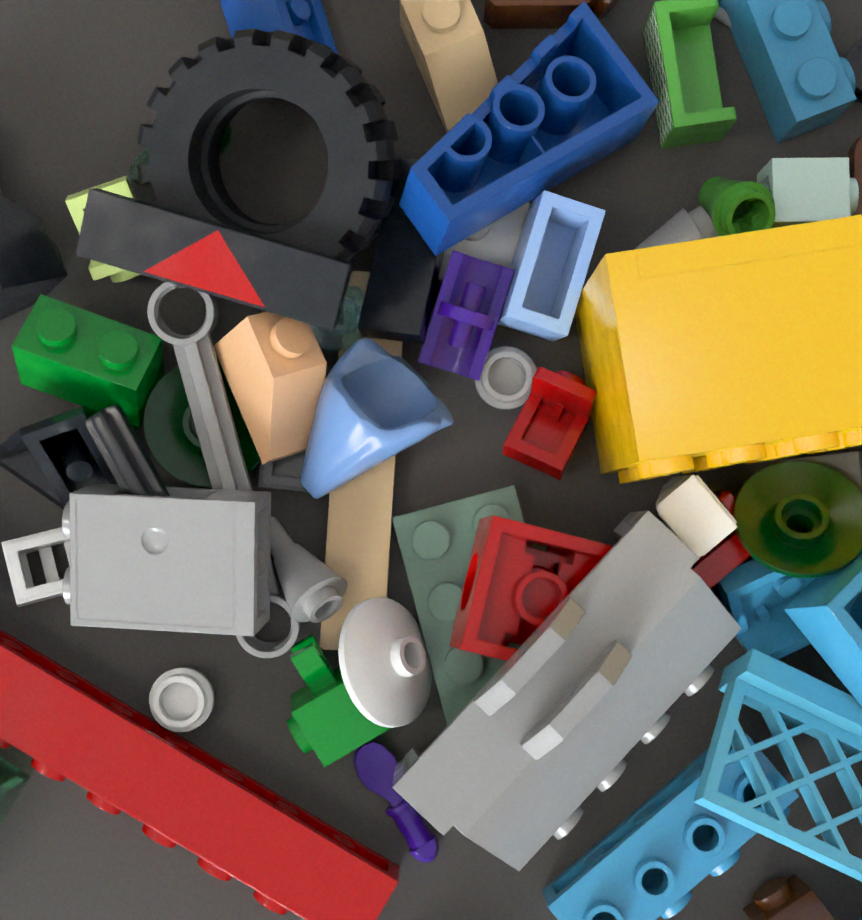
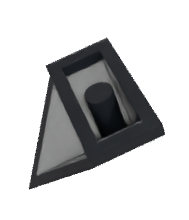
(56, 456)

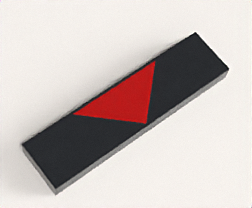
(214, 258)

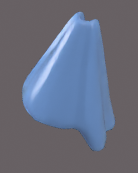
(367, 415)

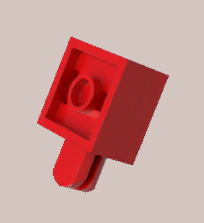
(515, 586)

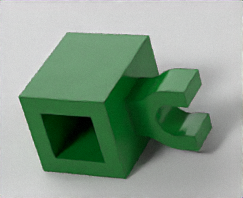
(323, 710)

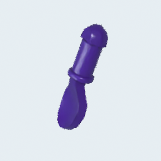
(375, 770)

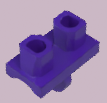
(465, 315)

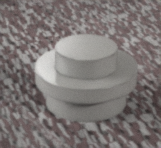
(506, 378)

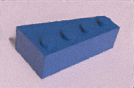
(534, 130)

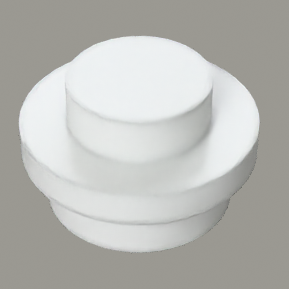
(181, 699)

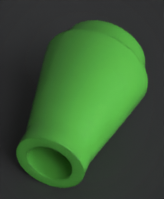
(737, 205)

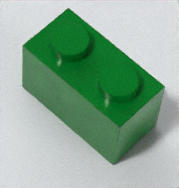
(88, 358)

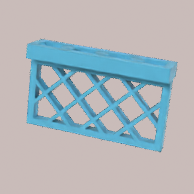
(811, 708)

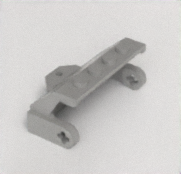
(573, 698)

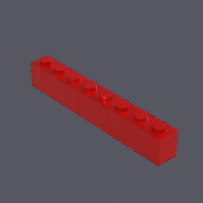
(185, 793)

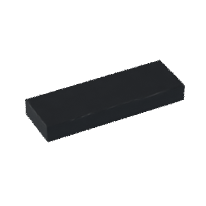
(401, 276)

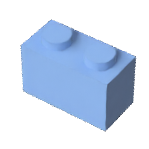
(550, 266)

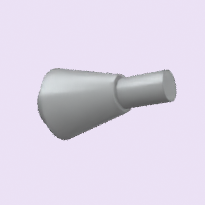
(308, 584)

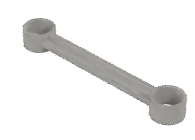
(215, 430)

